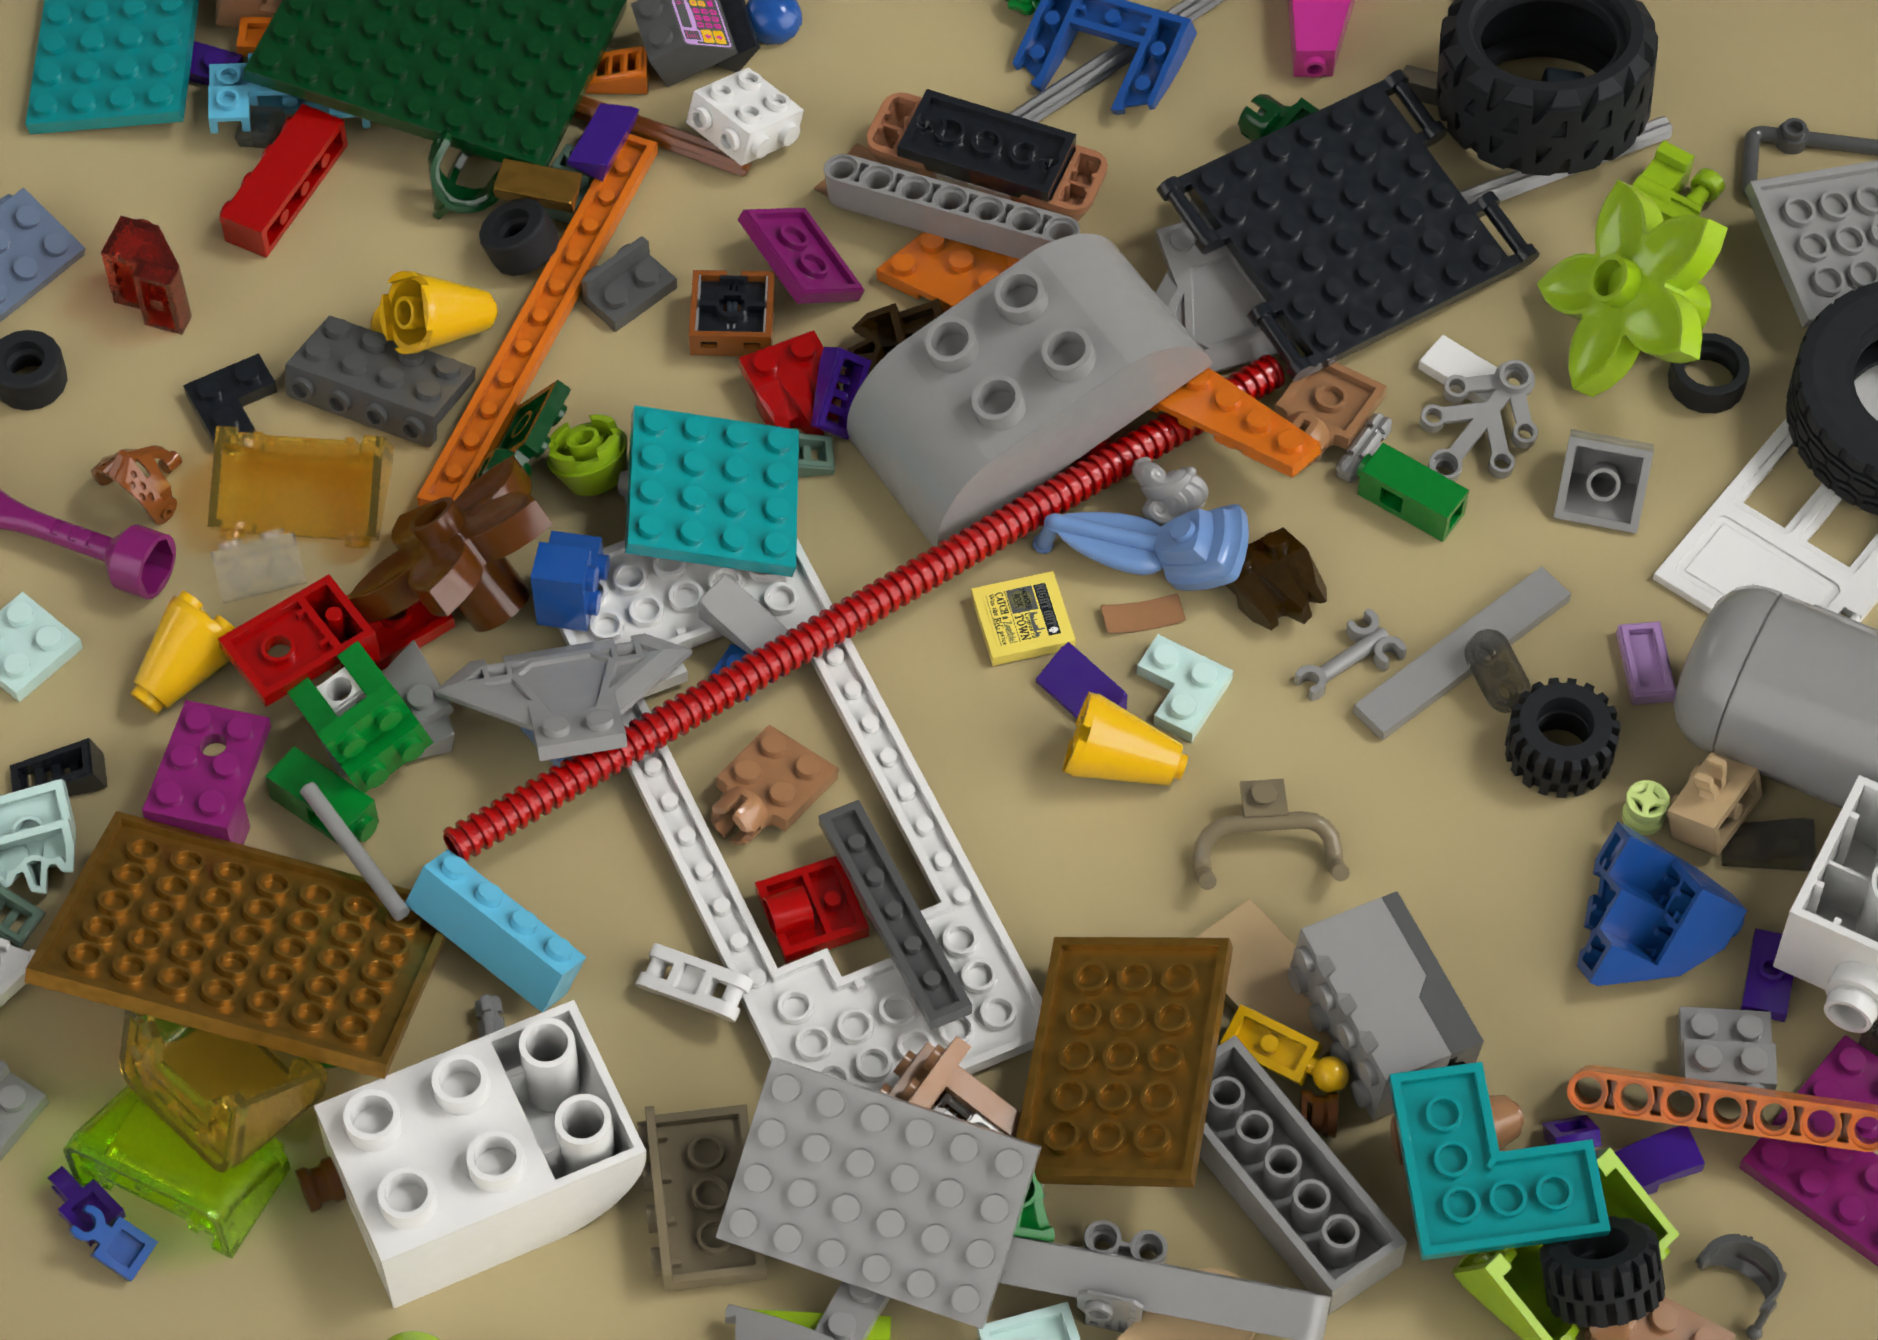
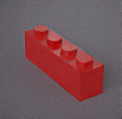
(283, 180)

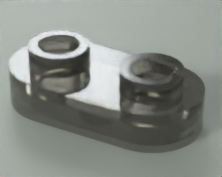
(1499, 671)

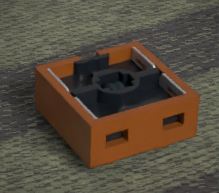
(731, 312)

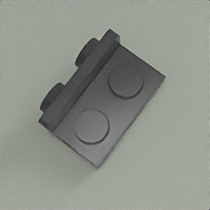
(626, 284)

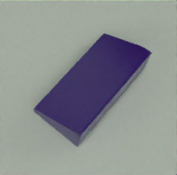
(603, 139)
(1072, 676)

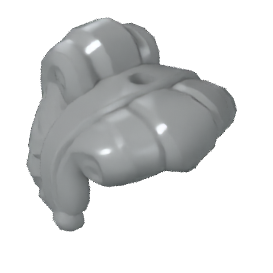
(1169, 492)

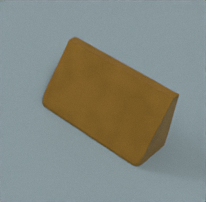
(547, 185)

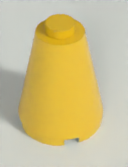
(432, 311)
(1121, 746)

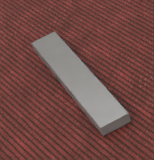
(1445, 663)

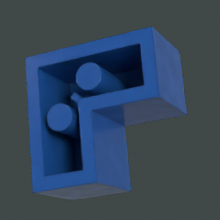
(568, 579)

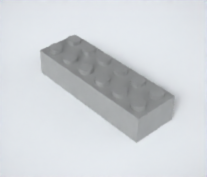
(1293, 1183)

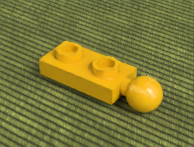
(1286, 1051)

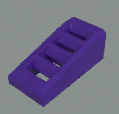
(828, 375)

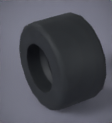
(519, 236)
(35, 388)

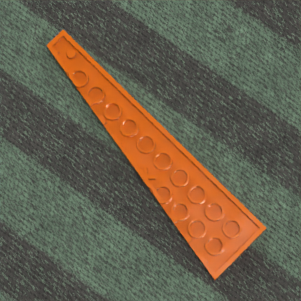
(953, 270)

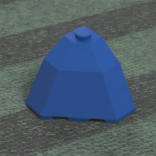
(1652, 913)

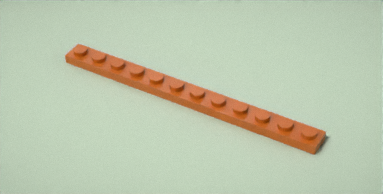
(538, 323)

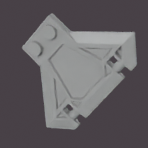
(1212, 299)
(568, 693)

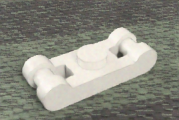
(694, 982)

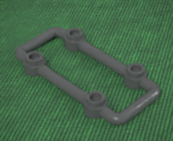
(1793, 138)

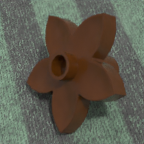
(458, 552)

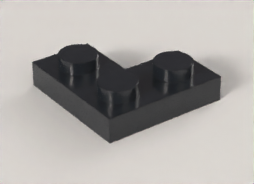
(223, 394)

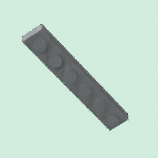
(895, 915)

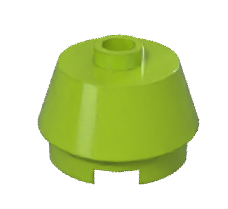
(588, 455)

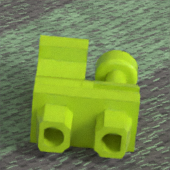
(1670, 174)

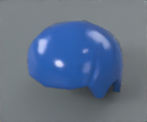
(775, 19)

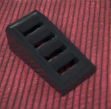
(83, 759)

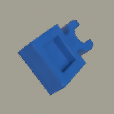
(119, 1246)

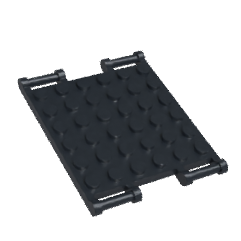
(1347, 225)

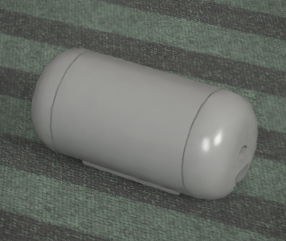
(1784, 691)

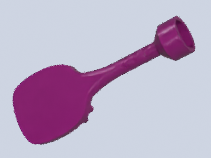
(135, 559)

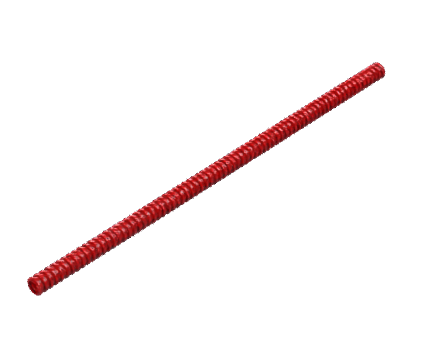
(839, 622)

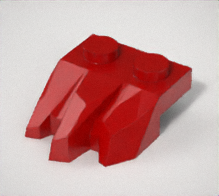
(786, 382)

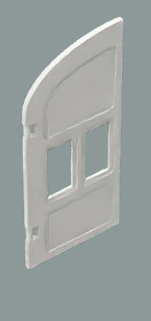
(1743, 547)

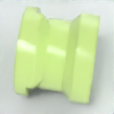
(1655, 803)

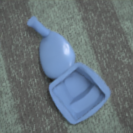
(1192, 549)

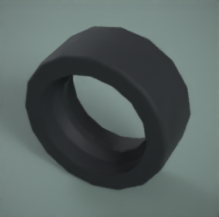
(1712, 398)

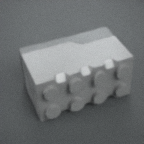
(1381, 998)

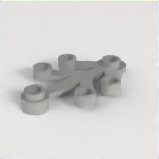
(1484, 417)

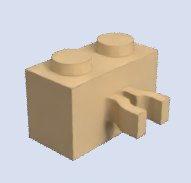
(1714, 803)

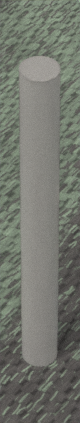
(355, 851)

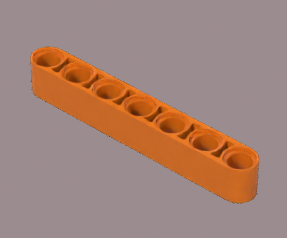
(1706, 1116)

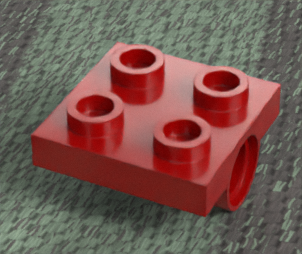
(811, 909)

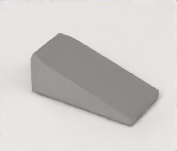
(738, 616)

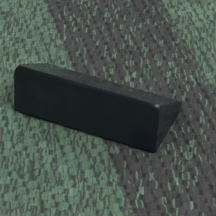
(742, 33)

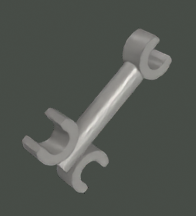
(1367, 641)

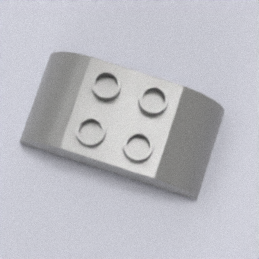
(1018, 382)

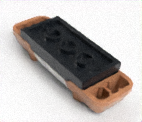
(987, 151)

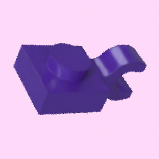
(77, 1196)

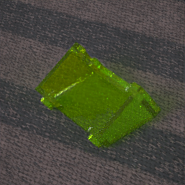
(143, 1155)

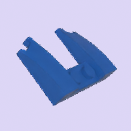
(1159, 36)

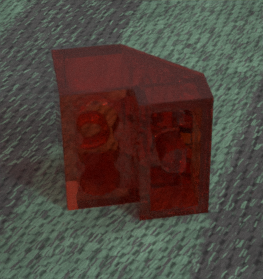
(146, 274)

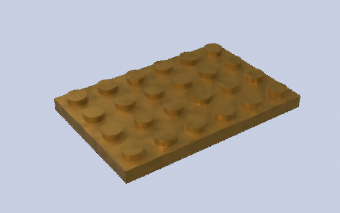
(1125, 1059)

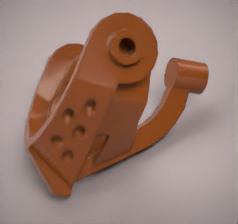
(152, 491)

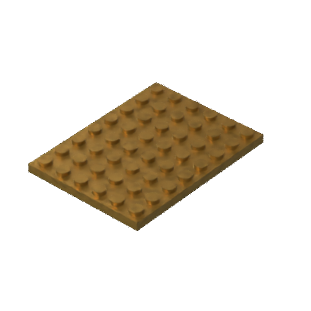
(239, 945)

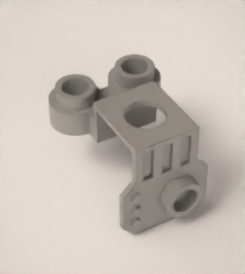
(1110, 1310)

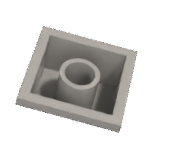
(1604, 480)

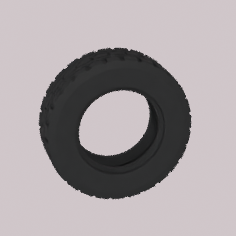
(1822, 404)

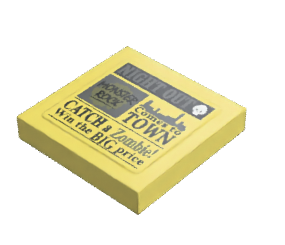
(1022, 618)

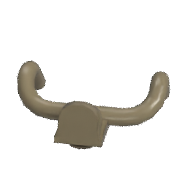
(1266, 810)

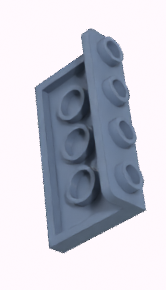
(31, 250)

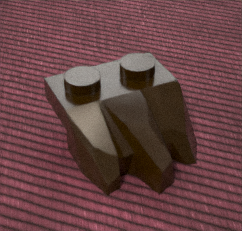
(890, 327)
(1278, 580)

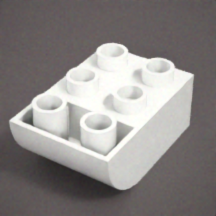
(482, 1152)

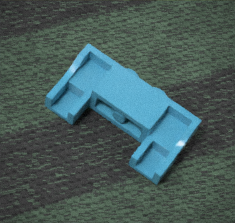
(231, 98)

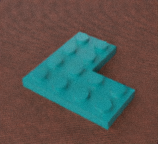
(1472, 1194)

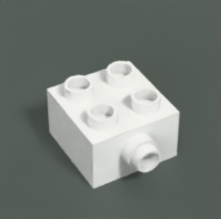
(1835, 917)

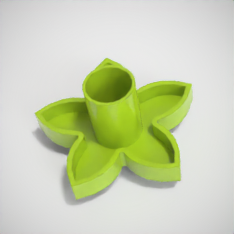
(1635, 289)

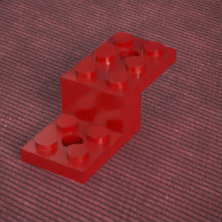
(317, 628)

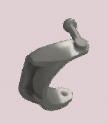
(1755, 1262)

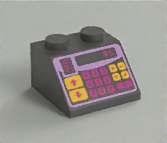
(683, 36)

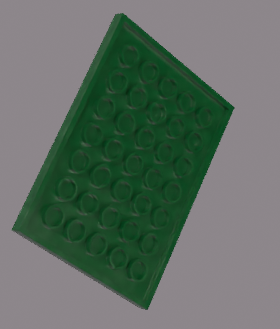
(481, 69)

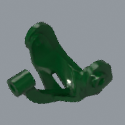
(447, 195)

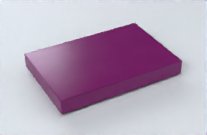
(801, 255)

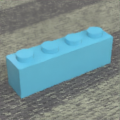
(495, 930)

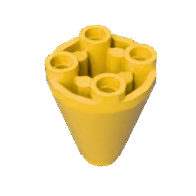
(180, 653)

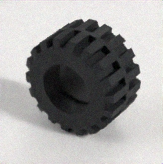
(1568, 709)
(1604, 1277)

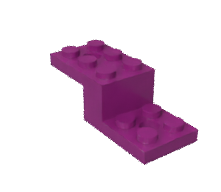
(205, 790)

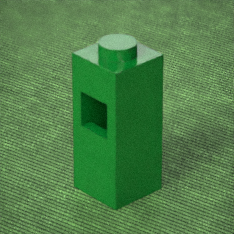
(1412, 491)
(351, 804)

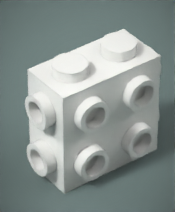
(745, 116)

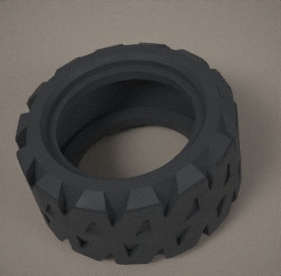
(1543, 123)

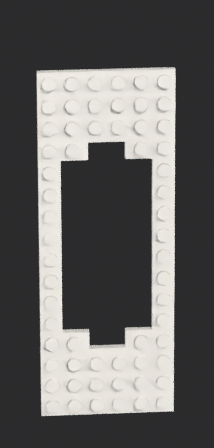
(806, 1010)

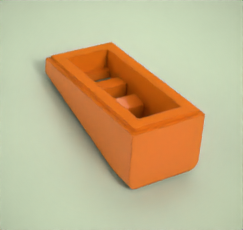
(633, 73)

